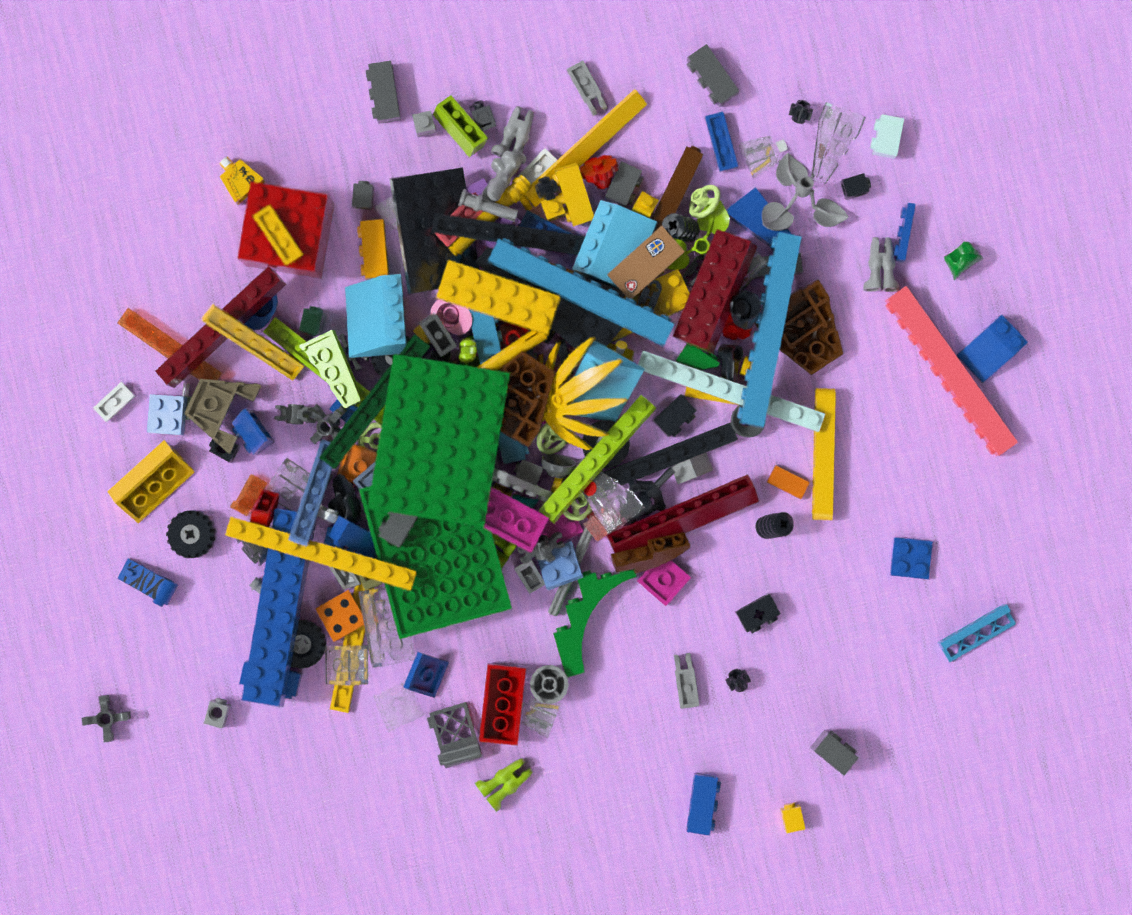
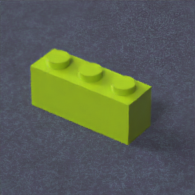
(460, 126)

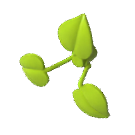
(715, 220)

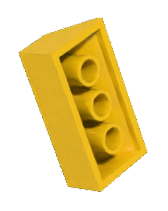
(150, 481)

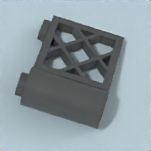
(458, 751)

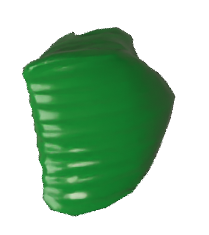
(962, 259)

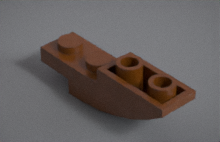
(655, 554)

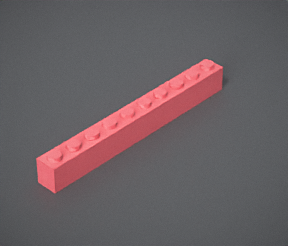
(951, 372)

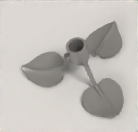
(793, 172)

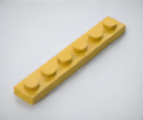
(252, 342)

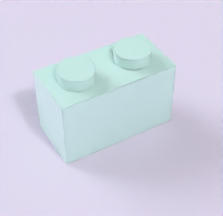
(887, 136)

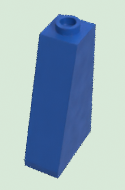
(748, 215)

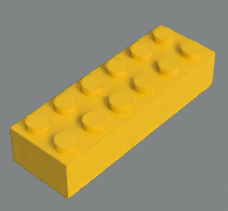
(498, 297)
(671, 299)

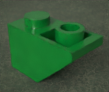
(697, 359)

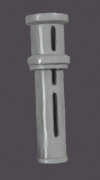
(479, 203)

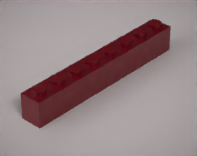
(207, 339)
(687, 515)

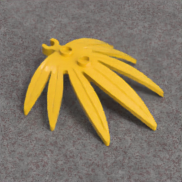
(560, 398)

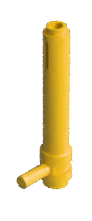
(512, 194)
(523, 344)

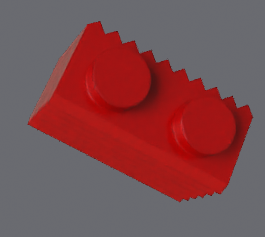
(264, 508)

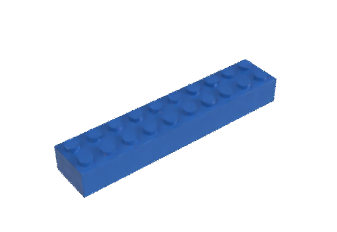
(276, 621)

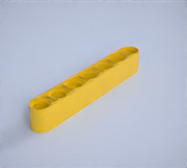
(824, 456)

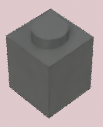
(362, 195)

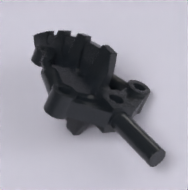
(645, 490)

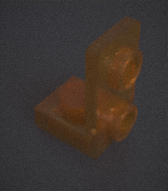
(248, 495)

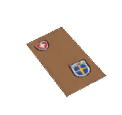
(645, 263)

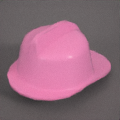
(454, 318)

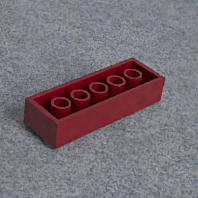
(713, 291)

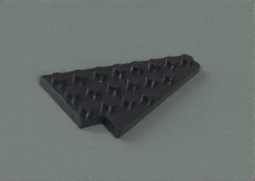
(570, 321)

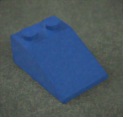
(992, 348)
(252, 432)

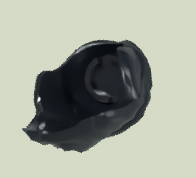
(345, 499)

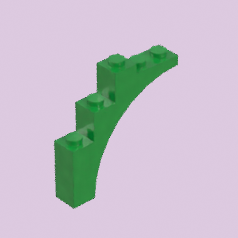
(570, 639)

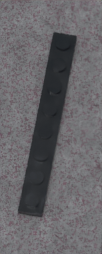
(518, 235)
(673, 454)

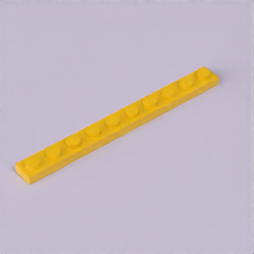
(321, 554)

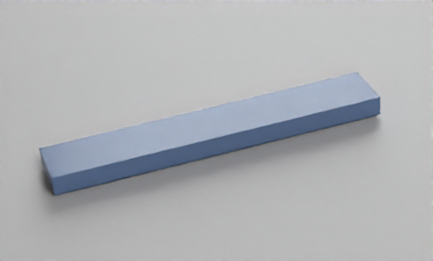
(311, 498)

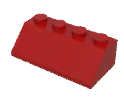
(502, 704)

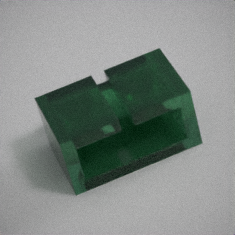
(313, 321)

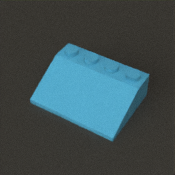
(610, 239)
(376, 317)
(617, 384)

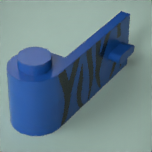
(146, 581)

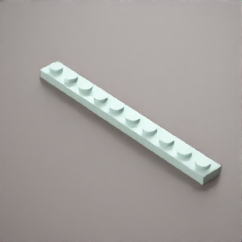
(727, 390)

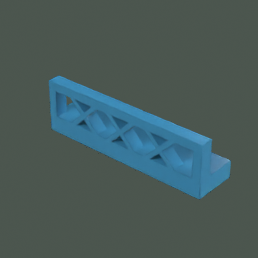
(975, 626)

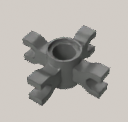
(294, 414)
(322, 419)
(543, 548)
(104, 702)

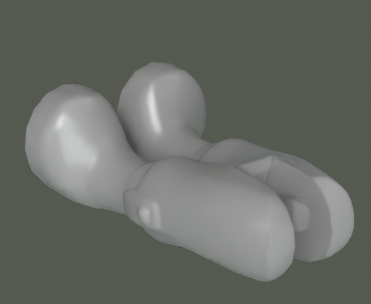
(515, 129)
(505, 169)
(879, 260)

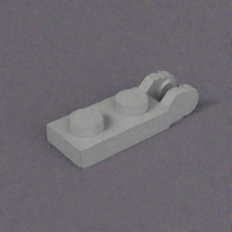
(586, 86)
(686, 683)

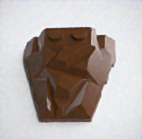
(810, 329)
(525, 398)

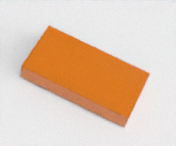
(788, 482)

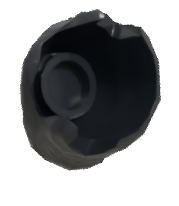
(745, 309)

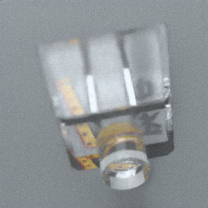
(761, 154)
(539, 715)

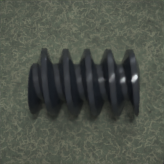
(681, 227)
(774, 525)

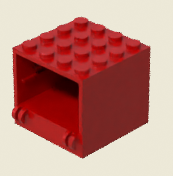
(304, 216)

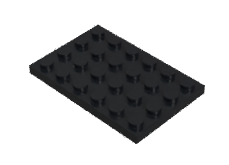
(414, 204)

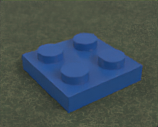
(911, 558)
(426, 674)

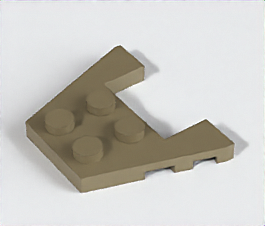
(211, 403)

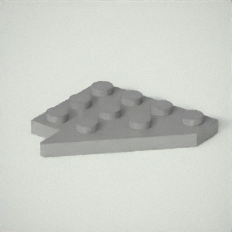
(520, 485)

